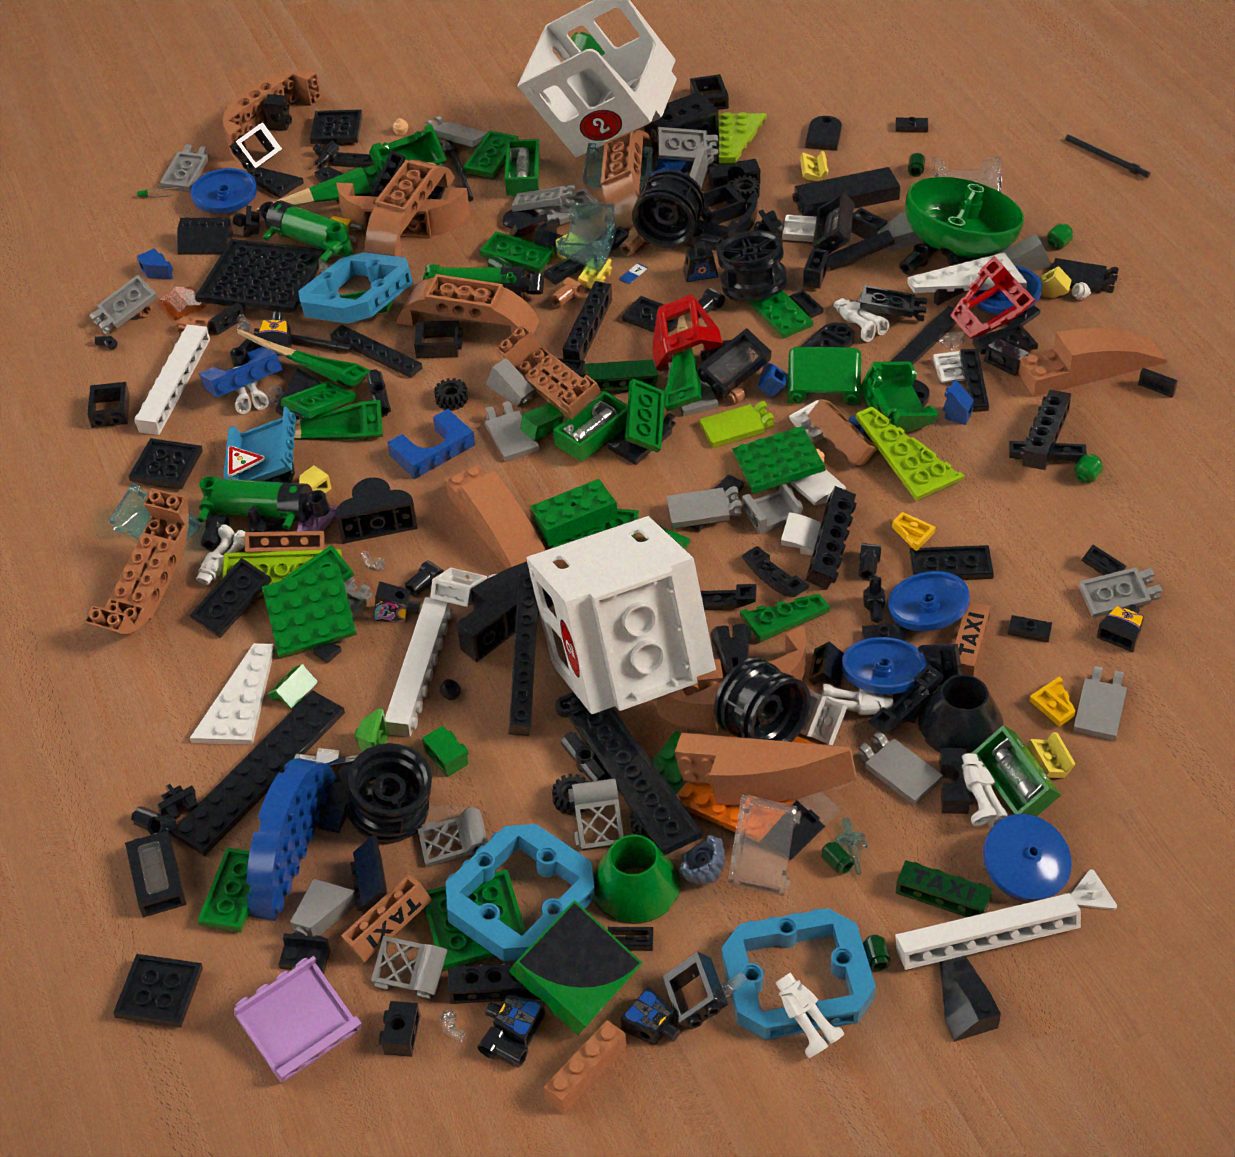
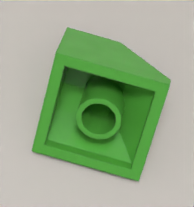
(372, 730)

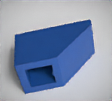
(155, 265)
(772, 380)
(958, 404)

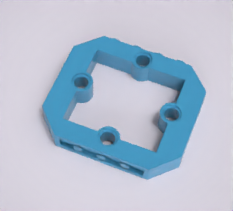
(388, 276)
(542, 847)
(801, 927)

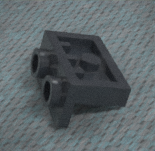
(300, 946)

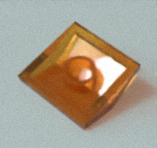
(181, 302)

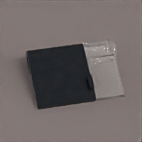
(816, 813)

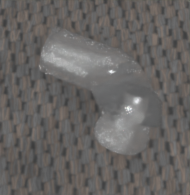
(244, 324)
(372, 564)
(733, 984)
(448, 1026)

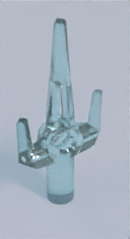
(851, 839)

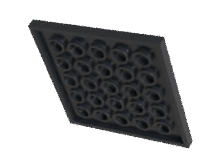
(260, 275)

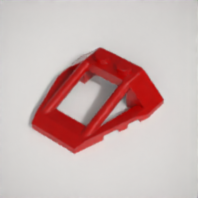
(1007, 284)
(708, 336)

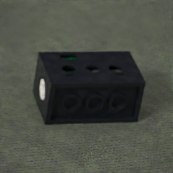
(687, 113)

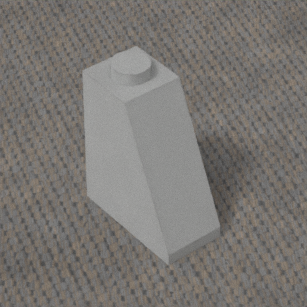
(901, 233)
(1028, 254)
(510, 383)
(322, 908)

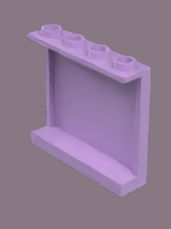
(296, 1019)

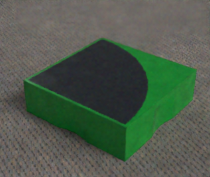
(575, 967)

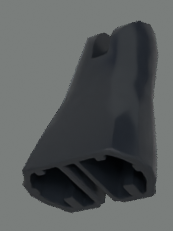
(731, 649)

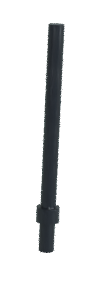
(452, 151)
(1133, 167)
(333, 344)

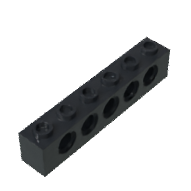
(588, 321)
(1045, 429)
(831, 538)
(484, 989)

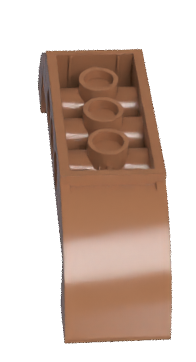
(248, 109)
(622, 173)
(400, 203)
(431, 219)
(468, 300)
(547, 374)
(149, 566)
(697, 710)

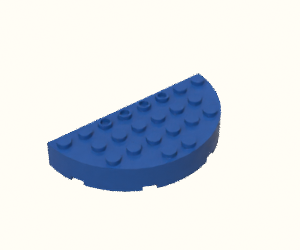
(285, 829)

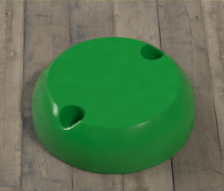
(963, 216)

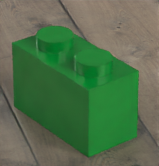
(541, 421)
(445, 750)

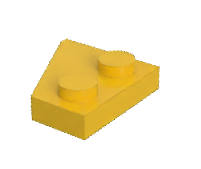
(913, 530)
(1054, 702)

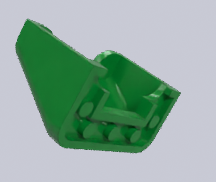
(419, 146)
(824, 371)
(891, 392)

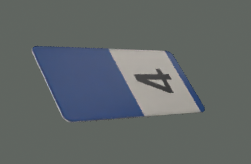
(633, 273)
(342, 760)

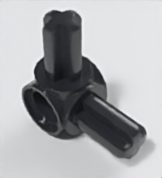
(259, 524)
(874, 598)

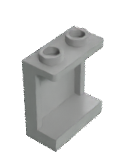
(771, 510)

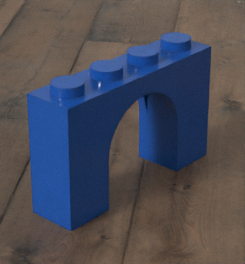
(261, 364)
(421, 460)

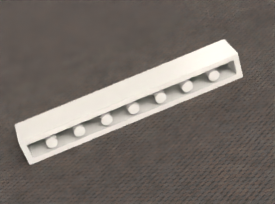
(172, 380)
(418, 667)
(988, 931)

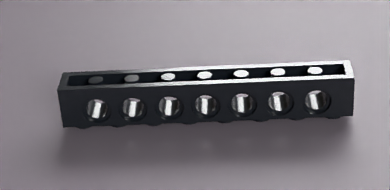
(523, 658)

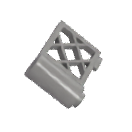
(591, 796)
(471, 833)
(425, 972)

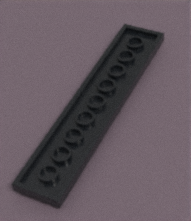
(256, 772)
(636, 779)

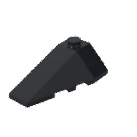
(966, 999)

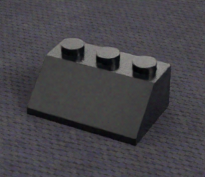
(203, 235)
(370, 874)

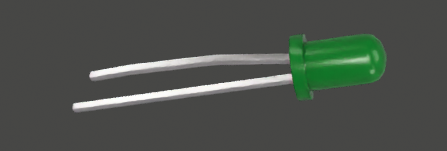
(145, 192)

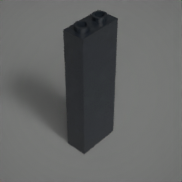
(862, 188)

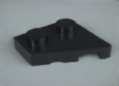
(943, 658)

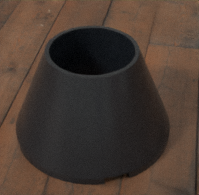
(952, 727)

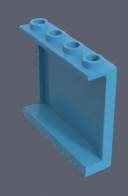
(270, 440)

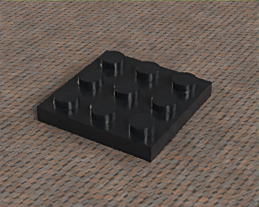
(336, 126)
(165, 463)
(158, 990)

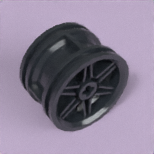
(668, 209)
(752, 265)
(761, 702)
(387, 805)

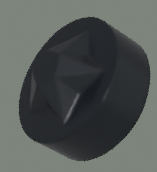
(450, 689)

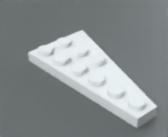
(960, 276)
(238, 707)

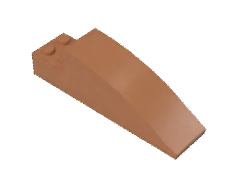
(1086, 357)
(494, 515)
(762, 767)

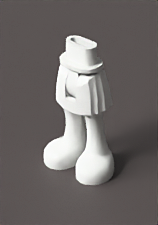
(869, 322)
(243, 401)
(213, 562)
(863, 701)
(979, 782)
(798, 1000)

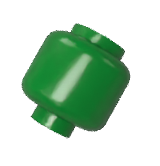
(1060, 235)
(1088, 468)

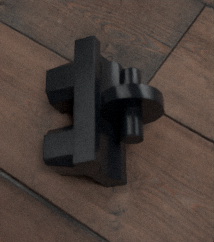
(249, 221)
(769, 222)
(175, 798)

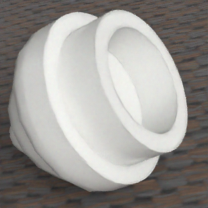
(1081, 291)

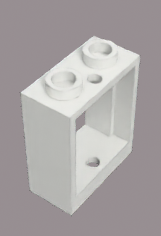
(454, 586)

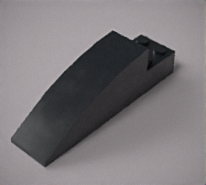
(493, 613)

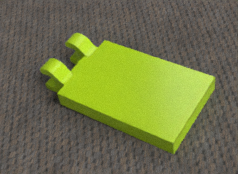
(736, 424)

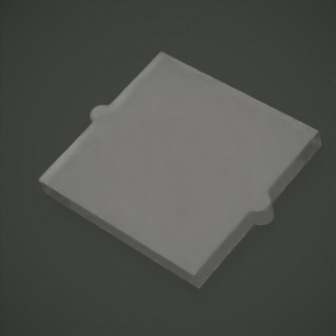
(441, 813)

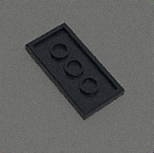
(962, 561)
(230, 597)

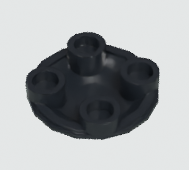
(512, 218)

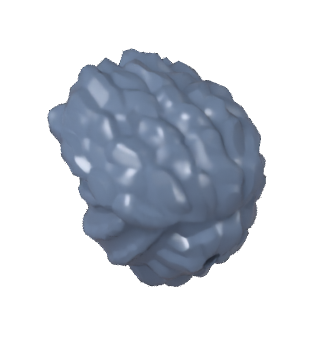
(701, 872)

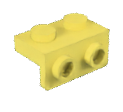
(814, 167)
(590, 275)
(1052, 756)

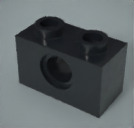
(277, 112)
(816, 268)
(400, 1041)

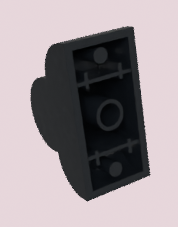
(375, 511)

